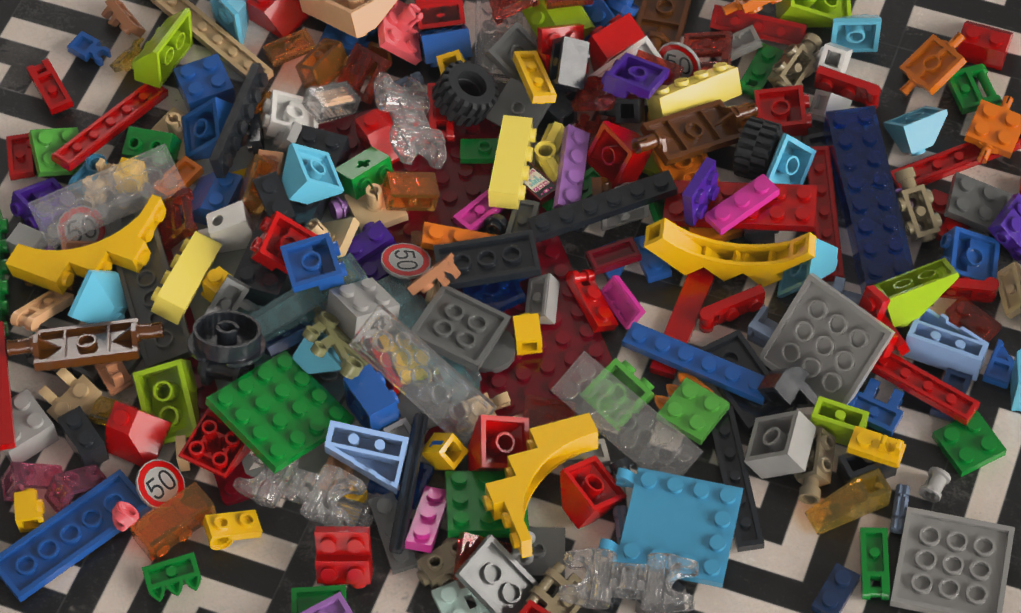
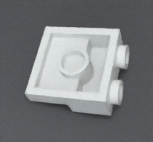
(282, 111)

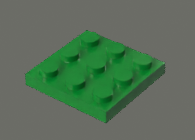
(466, 507)

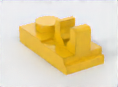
(876, 447)

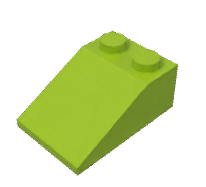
(813, 12)
(916, 290)
(170, 394)

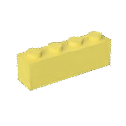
(701, 88)
(511, 161)
(185, 278)

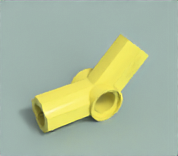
(548, 149)

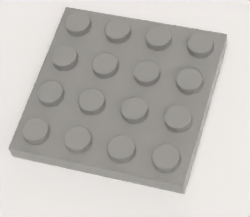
(828, 339)
(951, 564)

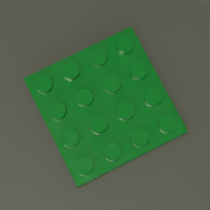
(278, 411)

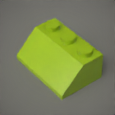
(543, 17)
(164, 50)

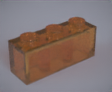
(172, 521)

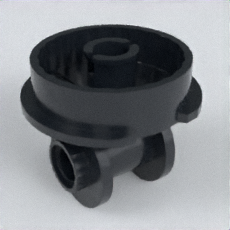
(225, 345)

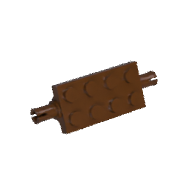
(663, 20)
(693, 131)
(85, 343)

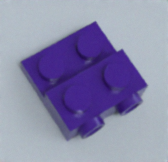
(634, 76)
(27, 194)
(1008, 227)
(369, 246)

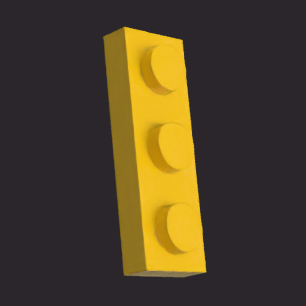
(534, 77)

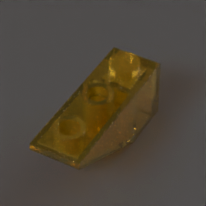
(850, 502)

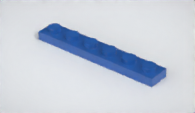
(694, 362)

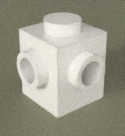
(834, 57)

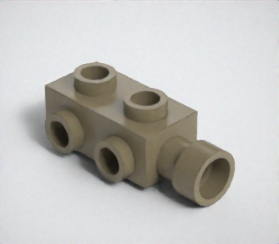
(796, 62)
(921, 211)
(818, 467)
(443, 573)

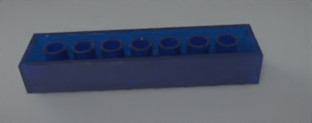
(867, 195)

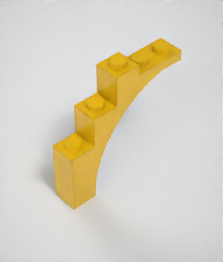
(125, 248)
(726, 260)
(546, 450)

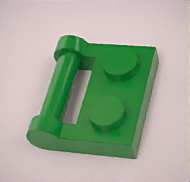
(966, 90)

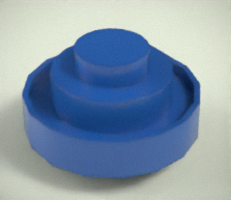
(622, 7)

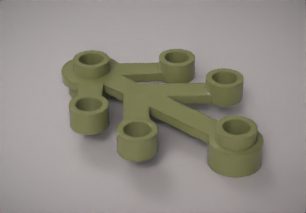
(327, 324)

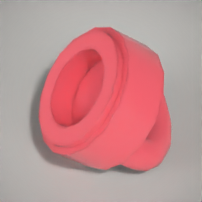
(124, 515)

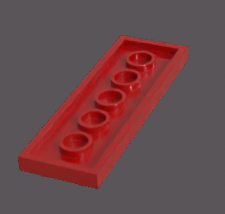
(787, 212)

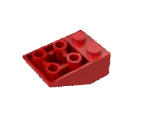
(440, 13)
(214, 446)

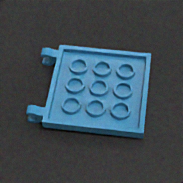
(678, 518)

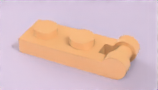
(41, 310)

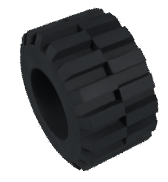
(465, 93)
(756, 147)

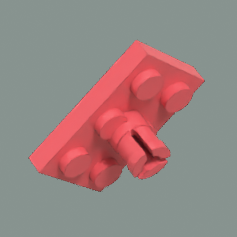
(400, 33)

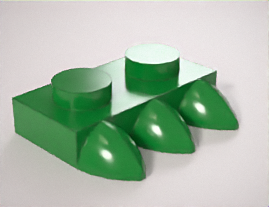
(172, 575)

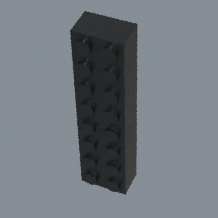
(269, 284)

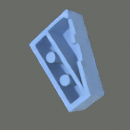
(944, 345)
(369, 452)

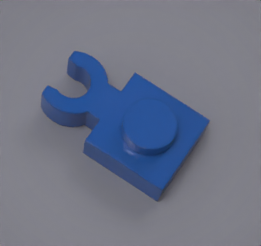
(87, 47)

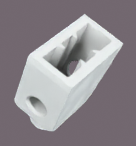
(230, 227)

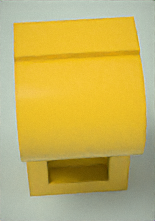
(226, 527)

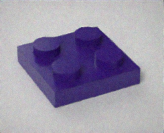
(700, 192)

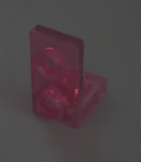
(27, 475)
(66, 484)

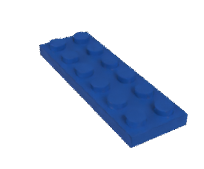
(66, 537)

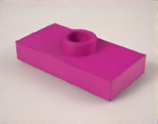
(622, 302)

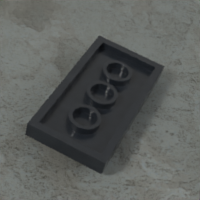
(491, 259)
(737, 350)

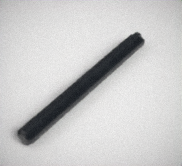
(408, 483)

